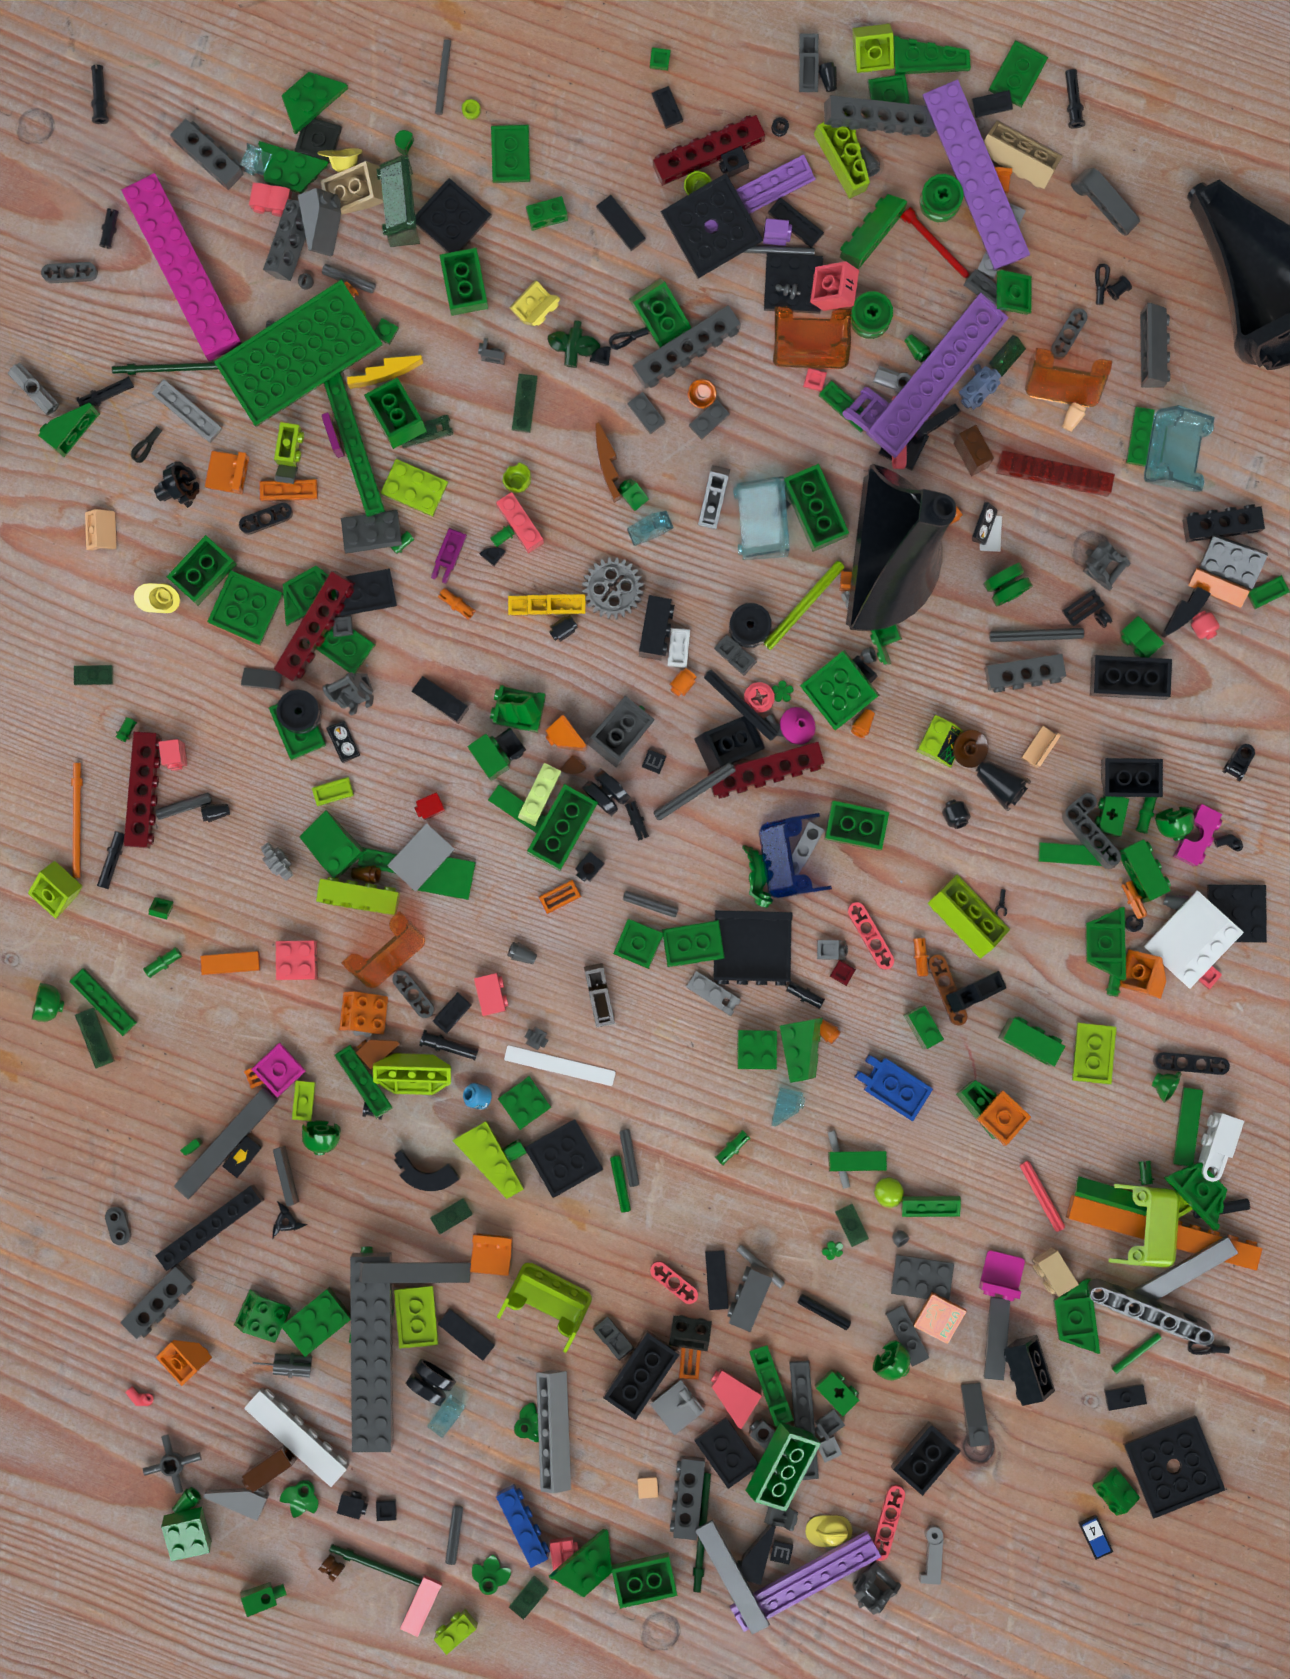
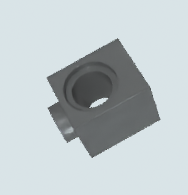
(756, 1426)

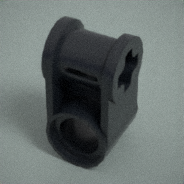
(1238, 765)

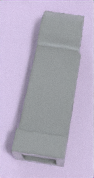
(806, 845)
(934, 1556)

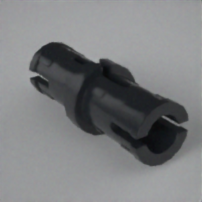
(108, 228)
(636, 820)
(805, 995)

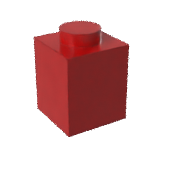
(429, 806)

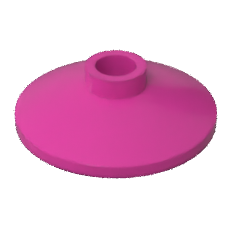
(790, 725)

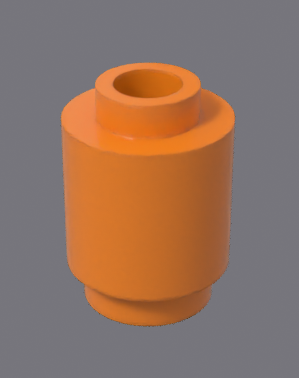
(682, 682)

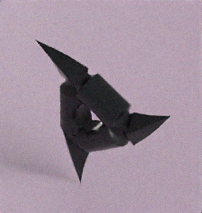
(279, 1226)

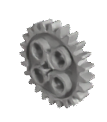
(626, 598)

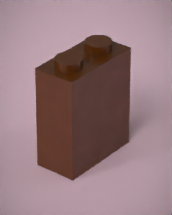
(973, 450)
(268, 1468)

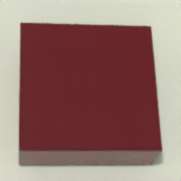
(842, 972)

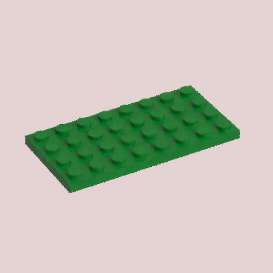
(298, 353)

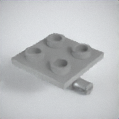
(677, 1407)

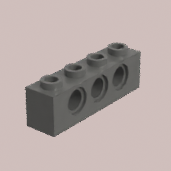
(226, 176)
(286, 243)
(1054, 664)
(133, 1320)
(695, 1466)

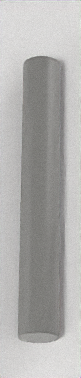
(835, 1148)
(751, 1258)

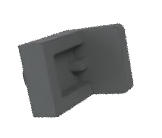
(828, 1424)
(782, 1518)

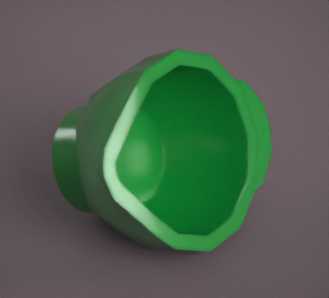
(1166, 1085)

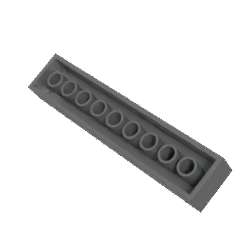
(371, 1359)

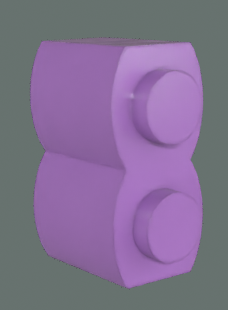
(777, 232)

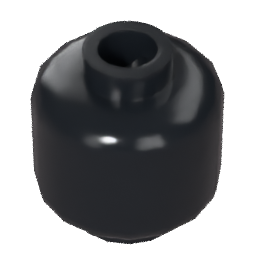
(956, 814)

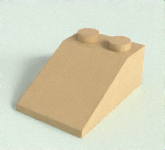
(355, 187)

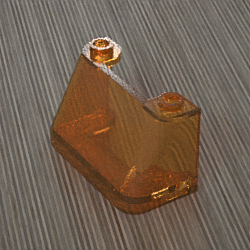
(811, 340)
(1065, 384)
(391, 956)

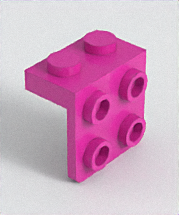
(1002, 1275)

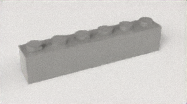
(553, 1431)

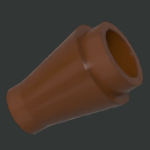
(368, 874)

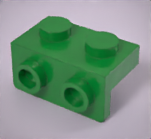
(1116, 1492)

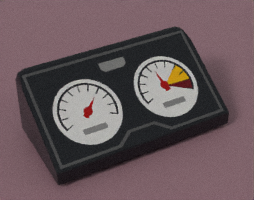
(984, 524)
(343, 741)

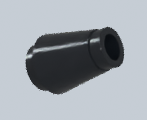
(828, 75)
(212, 812)

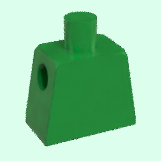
(253, 1601)

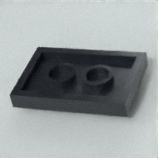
(372, 592)
(726, 1452)

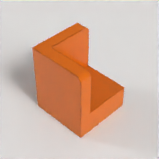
(1004, 177)
(845, 581)

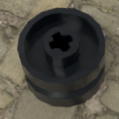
(752, 614)
(310, 708)
(608, 789)
(430, 1382)

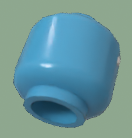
(477, 1096)

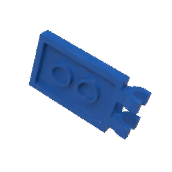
(895, 1087)

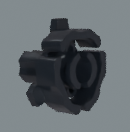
(177, 485)

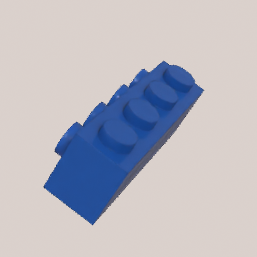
(523, 1526)

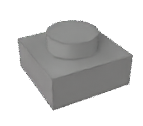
(829, 1449)

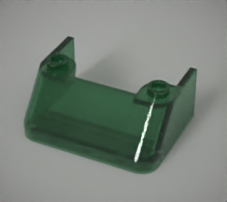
(398, 201)

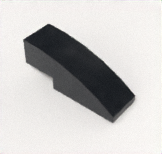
(1186, 610)
(976, 992)

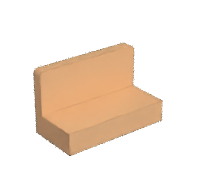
(100, 529)
(1040, 747)

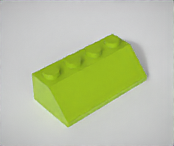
(968, 916)

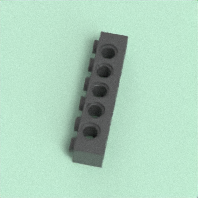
(872, 109)
(691, 337)

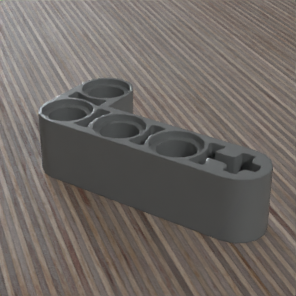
(1107, 199)
(1094, 832)

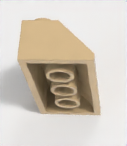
(1021, 154)

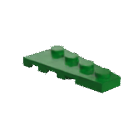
(921, 57)

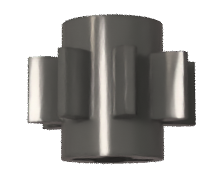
(536, 1038)

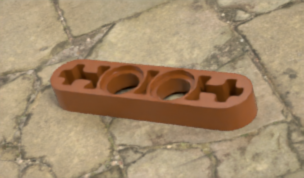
(943, 991)

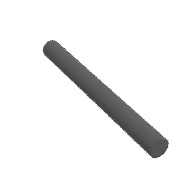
(443, 77)
(781, 250)

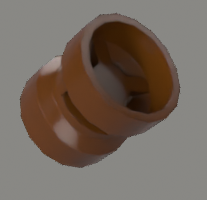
(331, 1567)

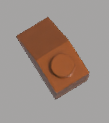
(376, 1050)

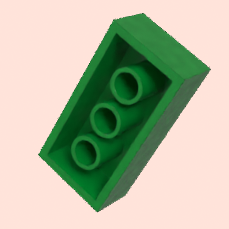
(815, 507)
(562, 827)
(782, 1466)

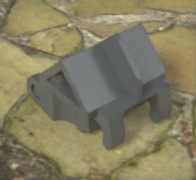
(1100, 559)
(350, 691)
(869, 1594)

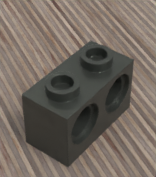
(690, 1338)

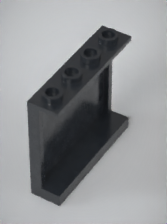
(754, 947)

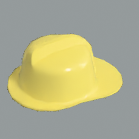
(342, 159)
(157, 598)
(828, 1530)

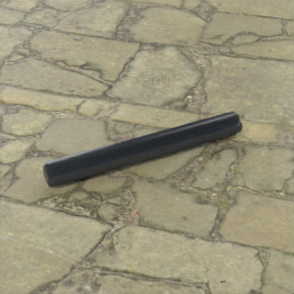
(748, 712)

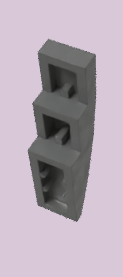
(996, 1338)

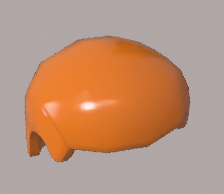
(702, 393)

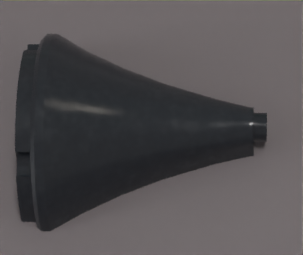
(1254, 269)
(895, 549)

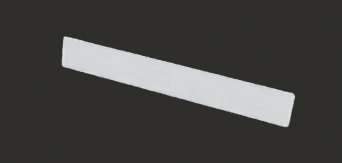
(559, 1065)

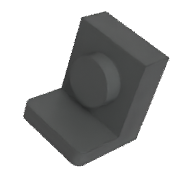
(493, 356)
(832, 949)

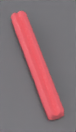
(1042, 1196)

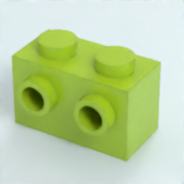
(288, 443)
(455, 1631)

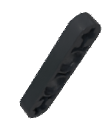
(1191, 1063)

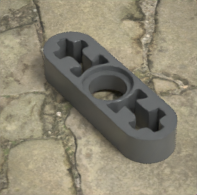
(75, 278)
(1071, 319)
(408, 979)

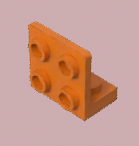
(227, 472)
(363, 1012)
(491, 1254)

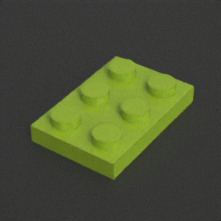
(414, 487)
(1094, 1053)
(416, 1317)

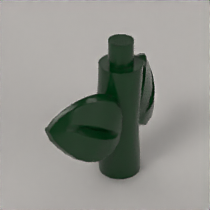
(573, 344)

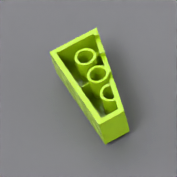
(844, 156)
(358, 897)
(488, 1156)

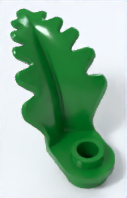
(757, 877)

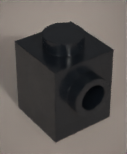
(352, 1504)

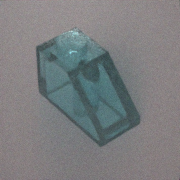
(650, 527)
(787, 1105)
(446, 1416)

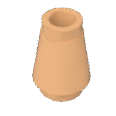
(1073, 416)

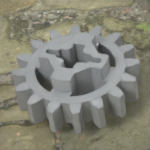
(277, 861)

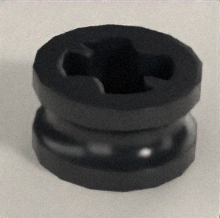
(781, 120)
(1103, 618)
(1137, 928)

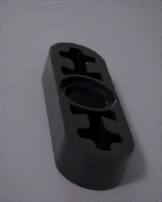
(937, 421)
(273, 522)

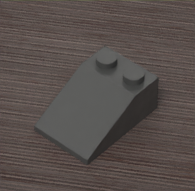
(320, 219)
(620, 731)

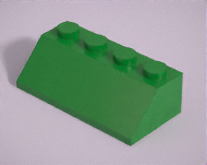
(873, 230)

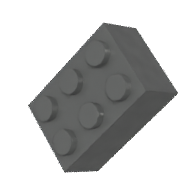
(750, 1296)

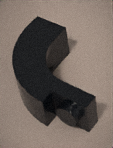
(425, 1181)

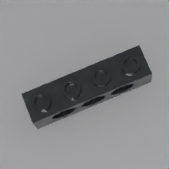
(1252, 514)

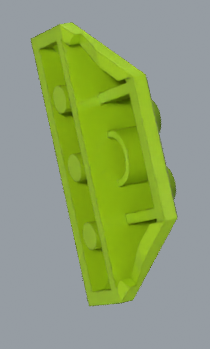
(412, 1074)

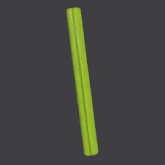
(803, 605)

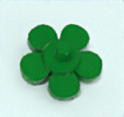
(782, 692)
(832, 1250)

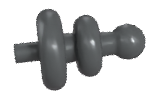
(792, 291)

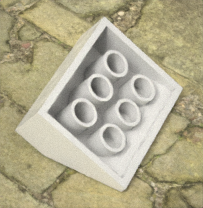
(1193, 939)

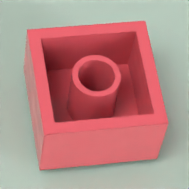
(834, 286)
(296, 960)

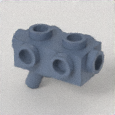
(979, 387)

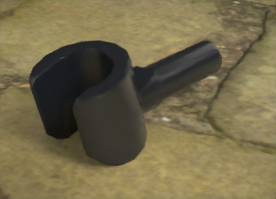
(1001, 903)

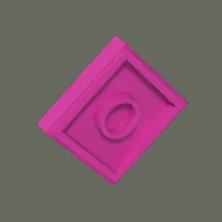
(278, 1070)

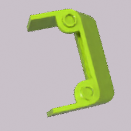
(1160, 1228)
(550, 1295)

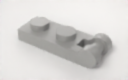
(712, 993)

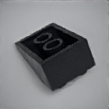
(729, 743)

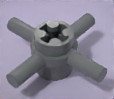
(168, 1470)

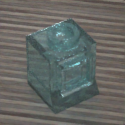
(255, 160)

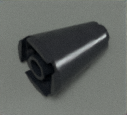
(1002, 783)

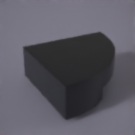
(601, 356)
(492, 555)

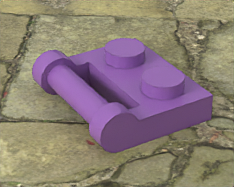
(870, 413)

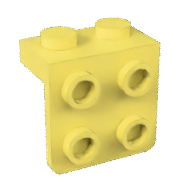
(534, 305)

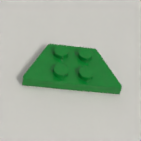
(309, 98)
(291, 168)
(301, 593)
(1107, 943)
(1202, 1195)
(1077, 1318)
(586, 1566)

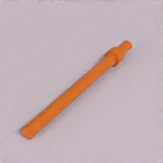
(76, 782)

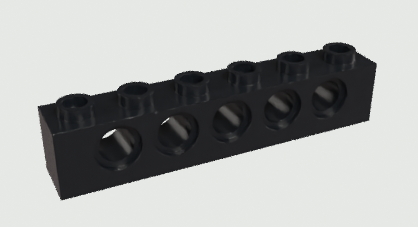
(209, 1227)

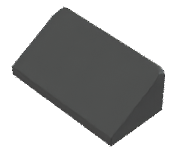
(261, 679)

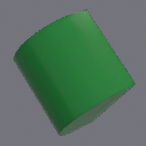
(404, 141)
(514, 1150)

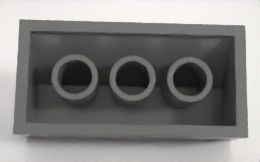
(1154, 346)

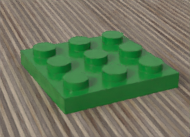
(245, 607)
(839, 690)

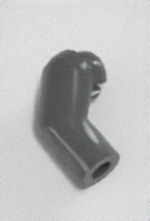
(771, 721)

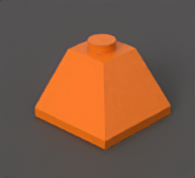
(564, 736)
(1144, 974)
(183, 1359)

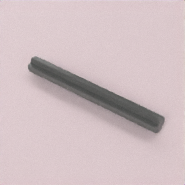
(1033, 635)
(694, 791)

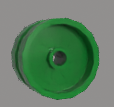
(939, 187)
(862, 320)
(1006, 582)

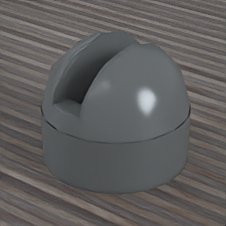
(309, 281)
(869, 655)
(900, 1238)

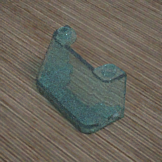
(1176, 448)
(762, 518)

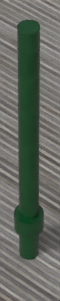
(132, 369)
(348, 1554)
(698, 1570)

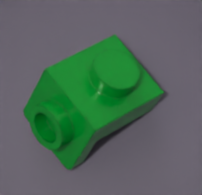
(632, 494)

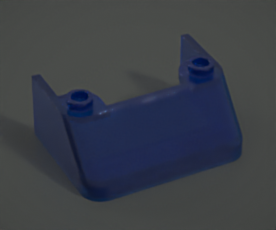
(778, 858)

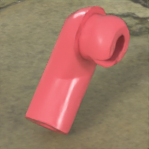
(139, 1399)

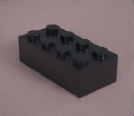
(1130, 677)
(641, 1375)

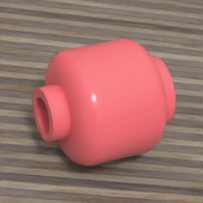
(1205, 625)

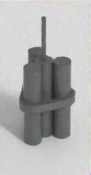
(290, 1365)

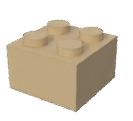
(1055, 1272)

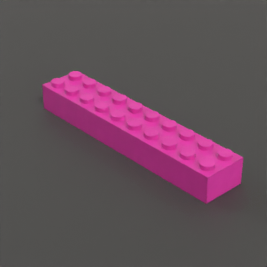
(181, 267)

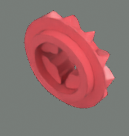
(763, 689)

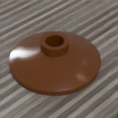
(977, 748)

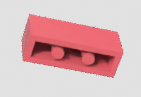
(520, 522)

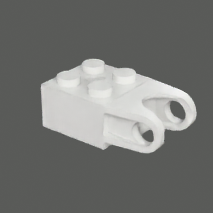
(1219, 1143)

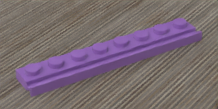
(771, 187)
(813, 1576)

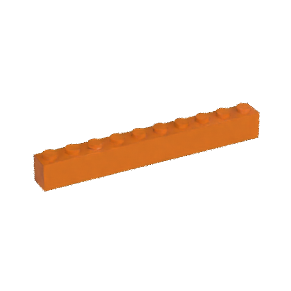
(1133, 1224)

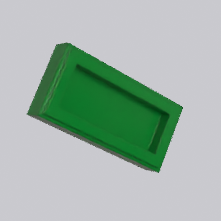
(1268, 592)

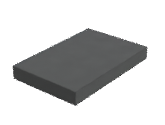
(285, 1176)

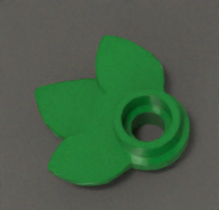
(529, 1418)
(299, 1500)
(490, 1572)

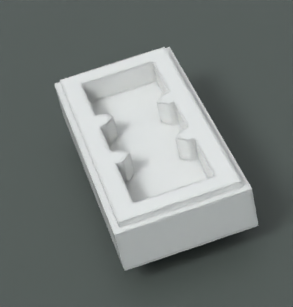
(678, 647)

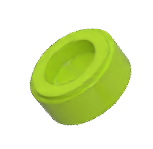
(471, 109)

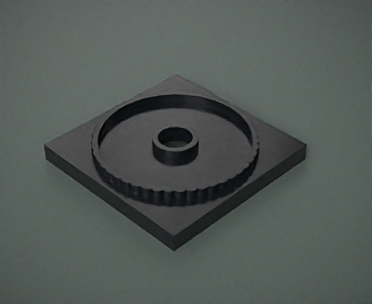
(711, 202)
(1197, 1471)

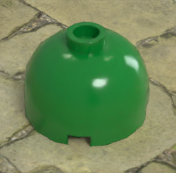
(1175, 823)
(47, 1003)
(320, 1137)
(893, 1362)

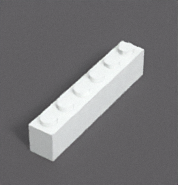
(297, 1437)

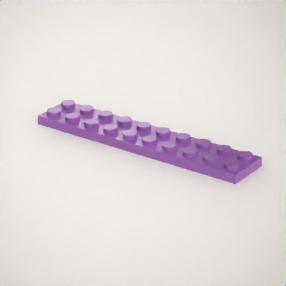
(976, 175)
(937, 375)

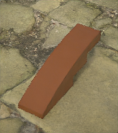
(606, 457)

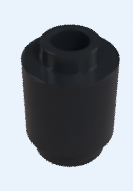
(563, 628)

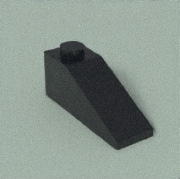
(440, 699)
(755, 1558)

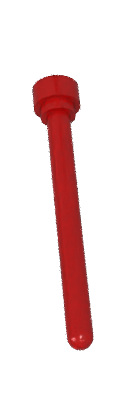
(911, 218)

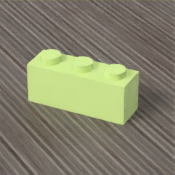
(539, 794)

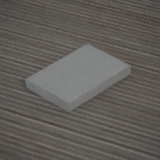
(421, 857)

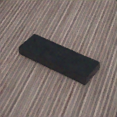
(620, 223)
(716, 1280)
(466, 1334)

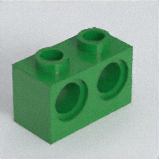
(546, 213)

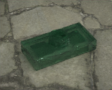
(93, 675)
(451, 1216)
(851, 1225)
(528, 1597)

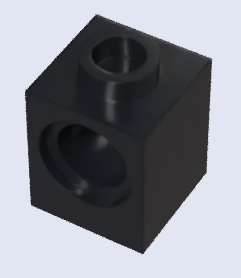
(737, 155)
(589, 858)

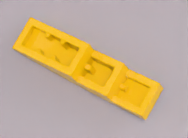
(392, 368)
(546, 604)

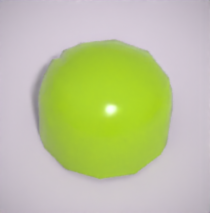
(695, 181)
(517, 478)
(889, 1192)

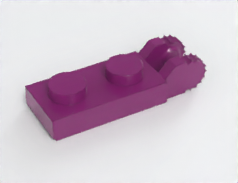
(449, 553)

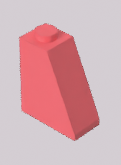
(735, 1396)

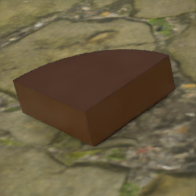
(573, 766)

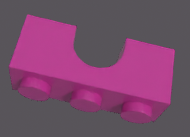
(1207, 822)

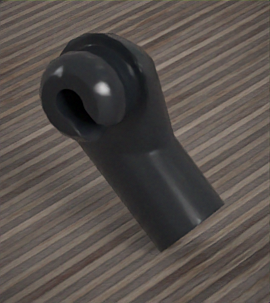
(1229, 840)

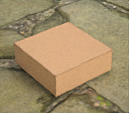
(647, 1487)

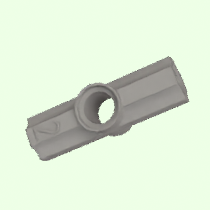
(890, 378)
(40, 396)

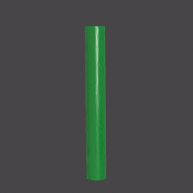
(1136, 1353)

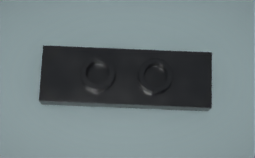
(801, 226)

